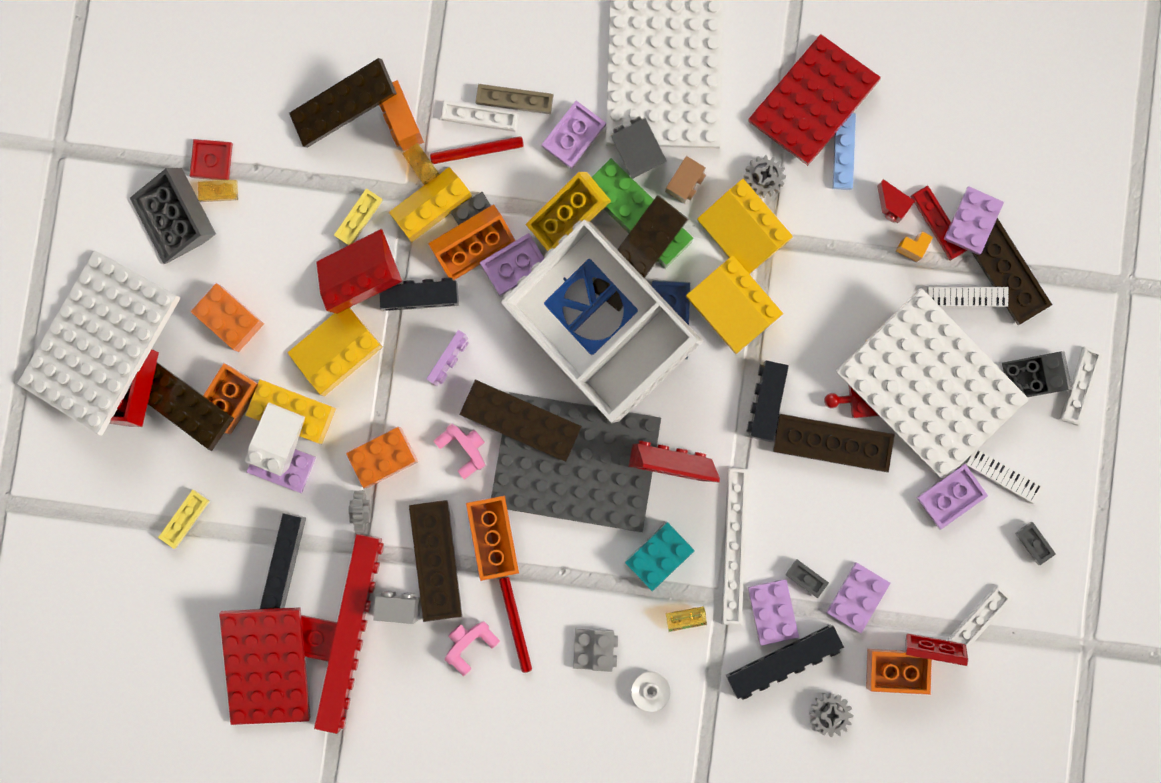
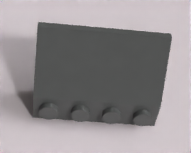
(172, 214)

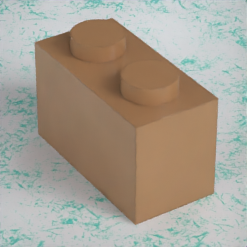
(685, 180)

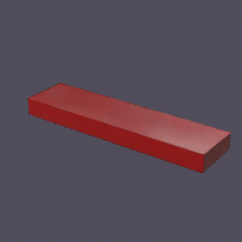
(936, 220)

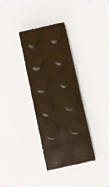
(342, 102)
(647, 242)
(1008, 269)
(188, 408)
(520, 420)
(833, 443)
(435, 561)

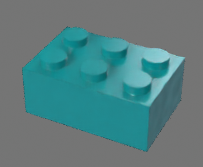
(659, 556)

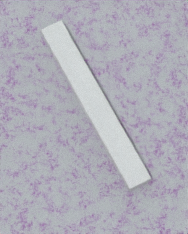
(734, 546)

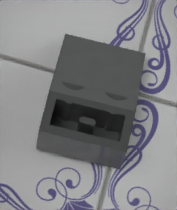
(1039, 374)

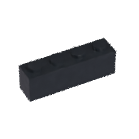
(420, 295)
(768, 400)

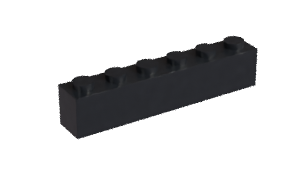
(283, 561)
(784, 662)

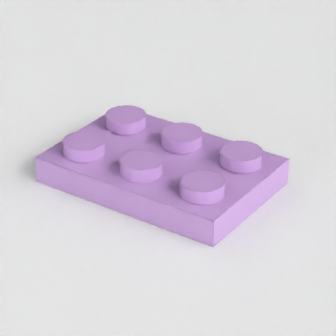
(573, 134)
(973, 220)
(512, 263)
(448, 358)
(294, 477)
(952, 496)
(858, 597)
(773, 612)

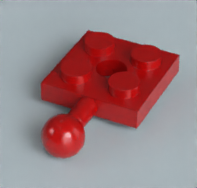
(859, 407)

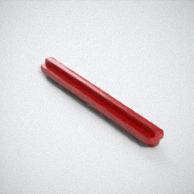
(476, 150)
(515, 624)

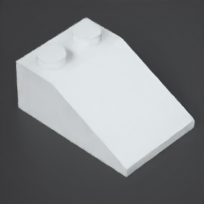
(275, 439)

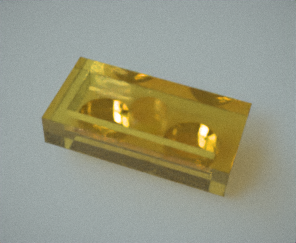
(420, 164)
(218, 190)
(686, 619)

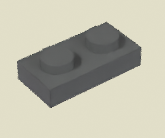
(470, 208)
(1035, 543)
(807, 578)

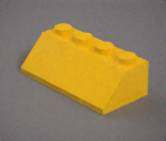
(430, 204)

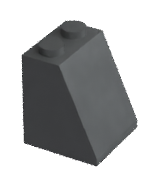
(638, 147)

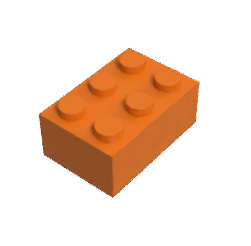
(400, 119)
(227, 317)
(231, 392)
(382, 457)
(897, 672)

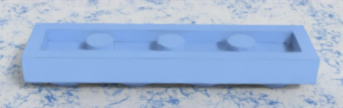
(844, 155)

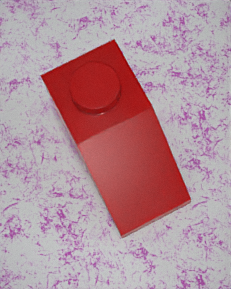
(893, 201)

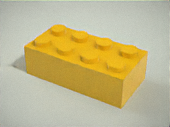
(576, 201)
(316, 414)

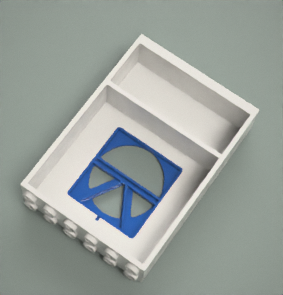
(630, 361)

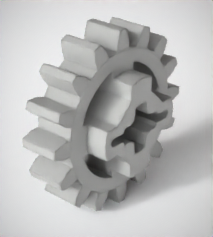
(771, 179)
(359, 511)
(839, 715)

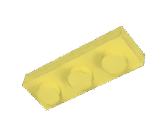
(358, 217)
(184, 519)

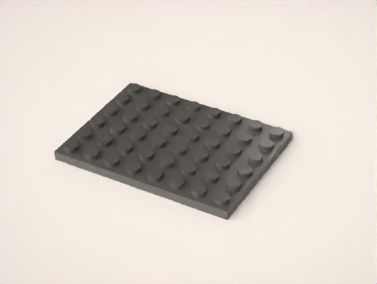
(595, 479)

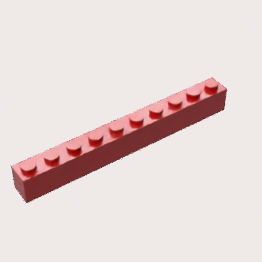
(348, 633)

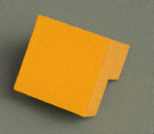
(915, 248)

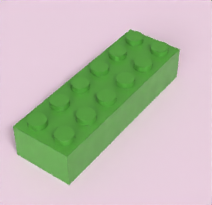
(630, 203)

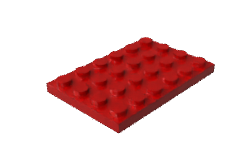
(814, 99)
(265, 666)

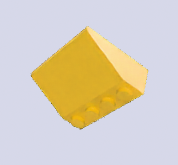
(745, 226)
(734, 304)
(334, 350)

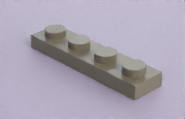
(514, 99)

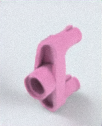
(469, 442)
(462, 639)

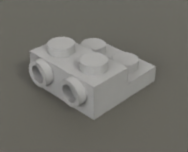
(595, 650)

